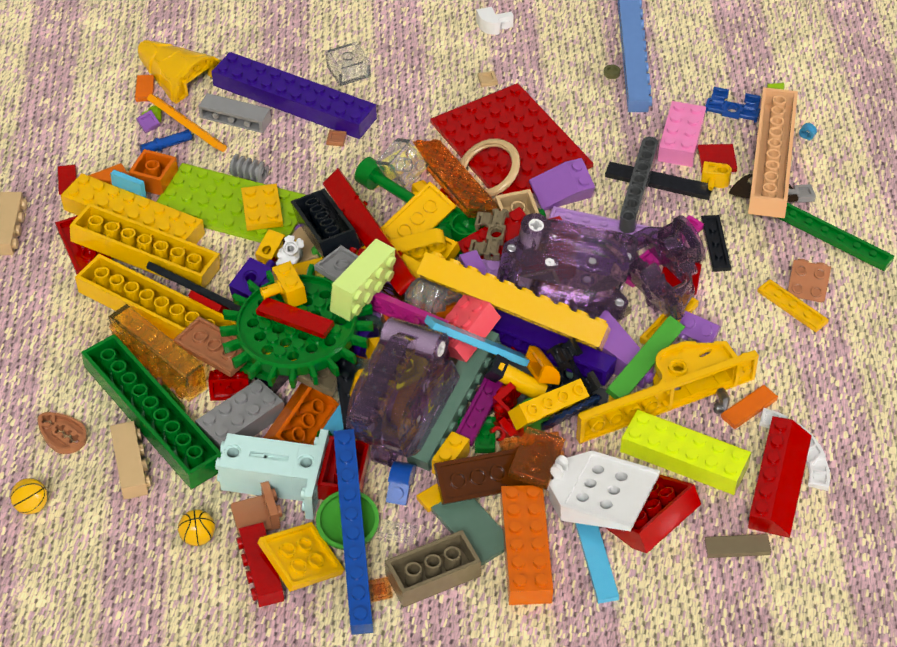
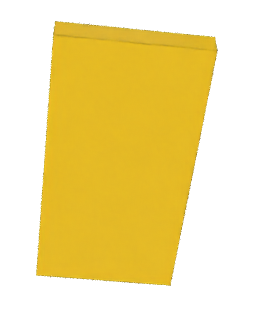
(422, 211)

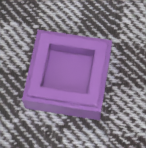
(148, 121)

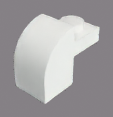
(491, 22)

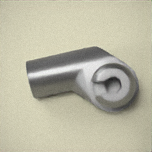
(724, 401)

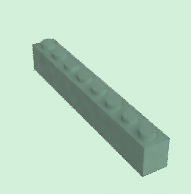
(470, 376)

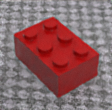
(328, 479)

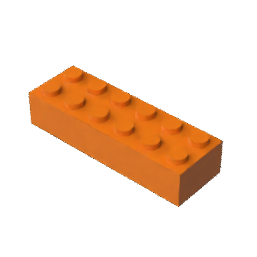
(526, 545)

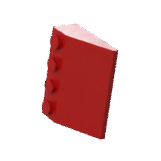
(664, 510)

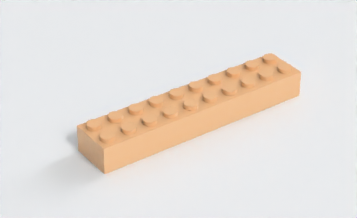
(773, 153)

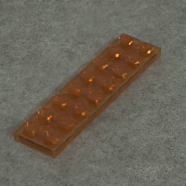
(455, 178)

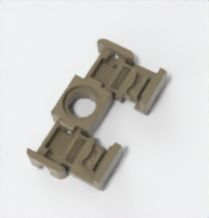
(495, 224)

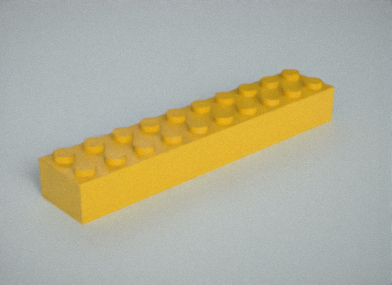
(514, 301)
(161, 306)

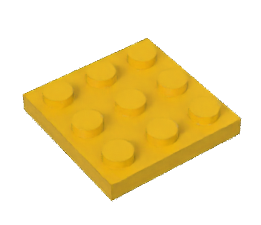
(300, 556)

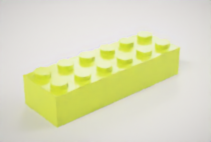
(685, 452)

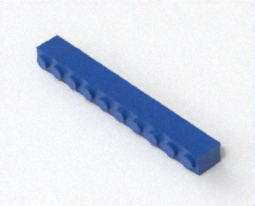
(353, 532)

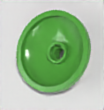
(329, 520)

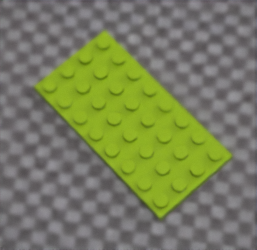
(219, 201)

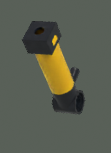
(502, 371)

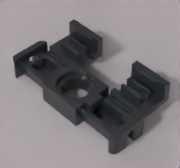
(563, 355)

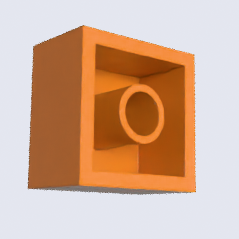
(155, 170)

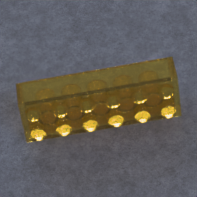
(159, 353)

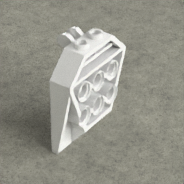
(600, 489)

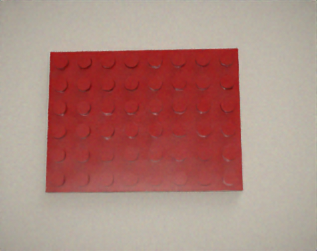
(517, 119)

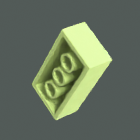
(362, 280)

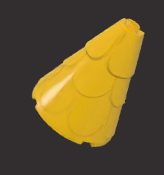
(174, 66)

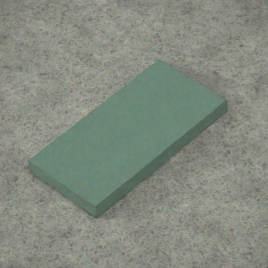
(477, 525)

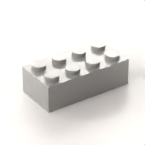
(242, 413)

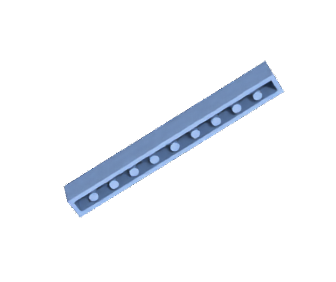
(634, 56)

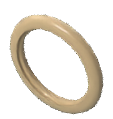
(496, 143)

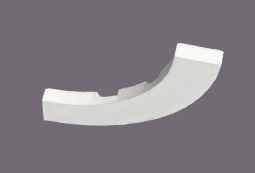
(816, 460)

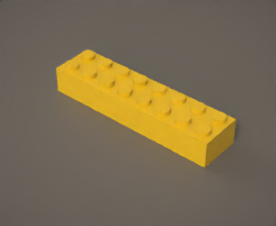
(130, 205)
(140, 243)

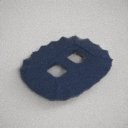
(571, 411)

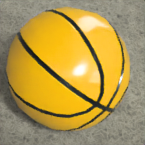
(29, 496)
(196, 527)

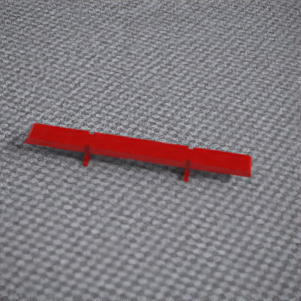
(365, 225)

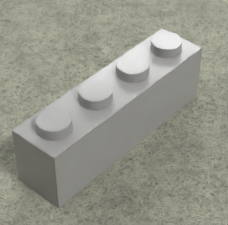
(235, 113)

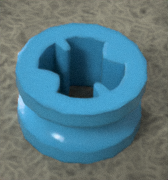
(810, 128)

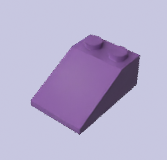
(563, 185)

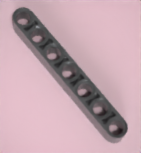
(638, 185)

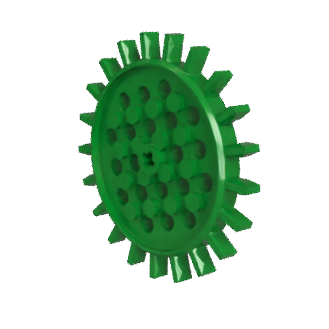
(280, 357)

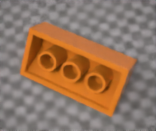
(303, 416)

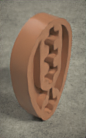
(56, 440)

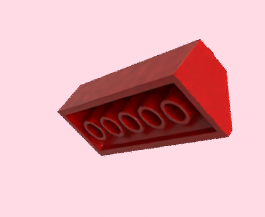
(780, 478)

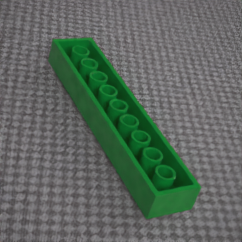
(152, 410)

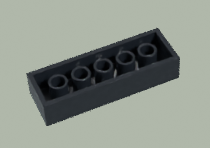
(324, 222)

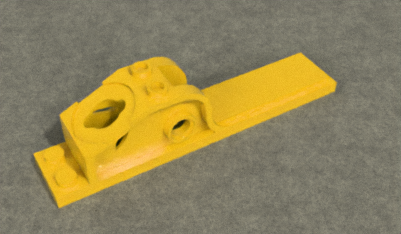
(675, 367)

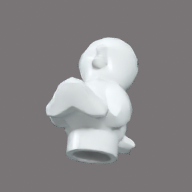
(290, 251)

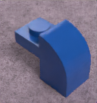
(400, 480)

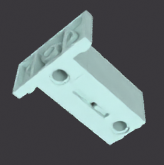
(287, 466)

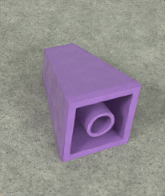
(622, 347)

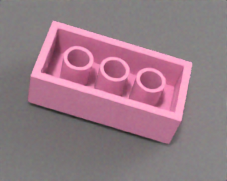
(681, 134)

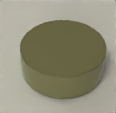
(612, 71)

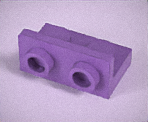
(698, 329)

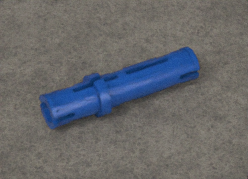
(171, 140)

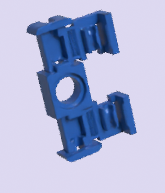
(718, 105)

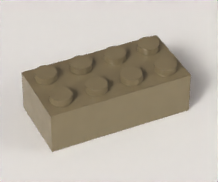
(432, 568)

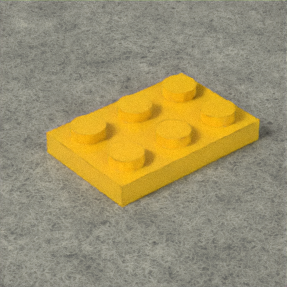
(262, 207)

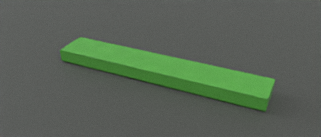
(645, 358)

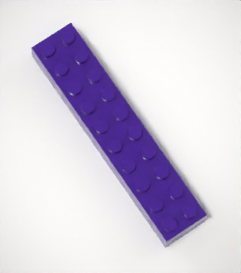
(294, 95)

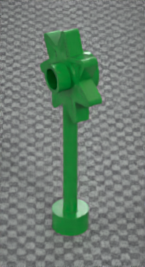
(454, 226)

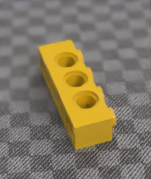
(548, 404)

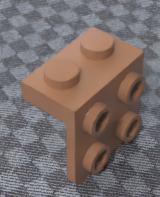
(809, 280)
(258, 510)

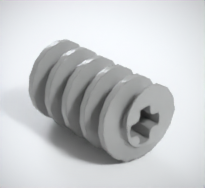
(247, 169)

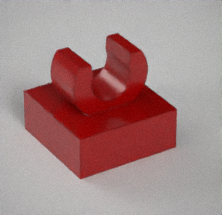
(504, 427)

